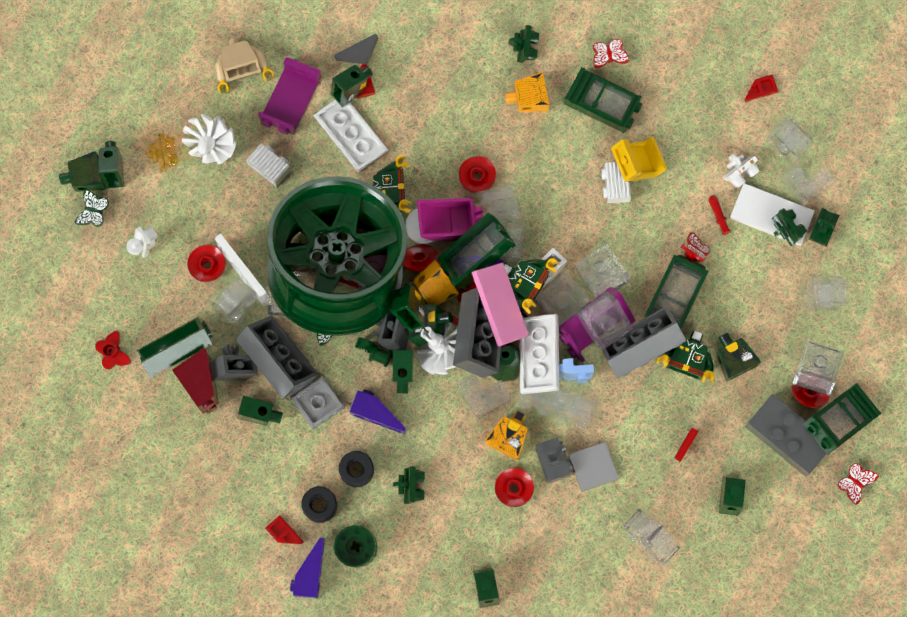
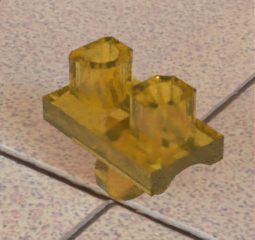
(160, 152)

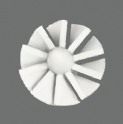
(214, 141)
(438, 353)

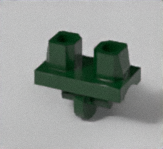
(521, 44)
(824, 227)
(787, 228)
(407, 485)

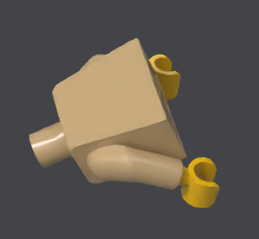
(238, 61)

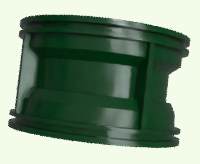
(347, 205)

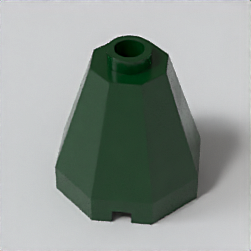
(510, 366)

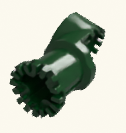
(375, 353)

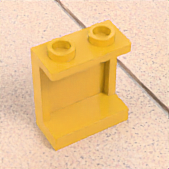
(639, 159)

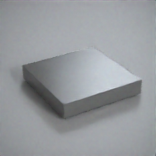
(317, 402)
(593, 466)

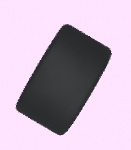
(347, 460)
(328, 513)

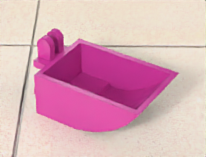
(447, 218)

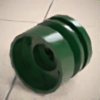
(345, 541)

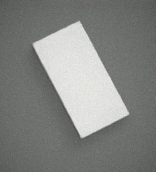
(351, 134)
(758, 207)
(241, 269)
(540, 355)

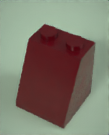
(197, 380)

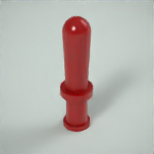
(721, 220)

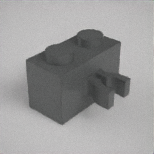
(392, 333)
(232, 366)
(553, 460)

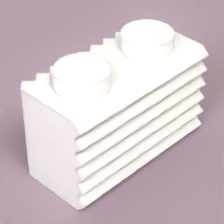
(269, 165)
(616, 189)

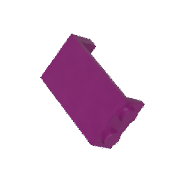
(290, 96)
(574, 334)

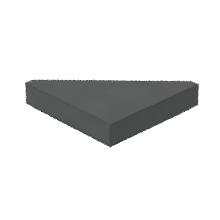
(358, 52)

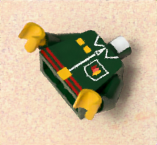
(391, 182)
(529, 279)
(690, 359)

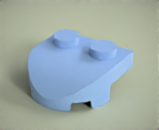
(581, 373)

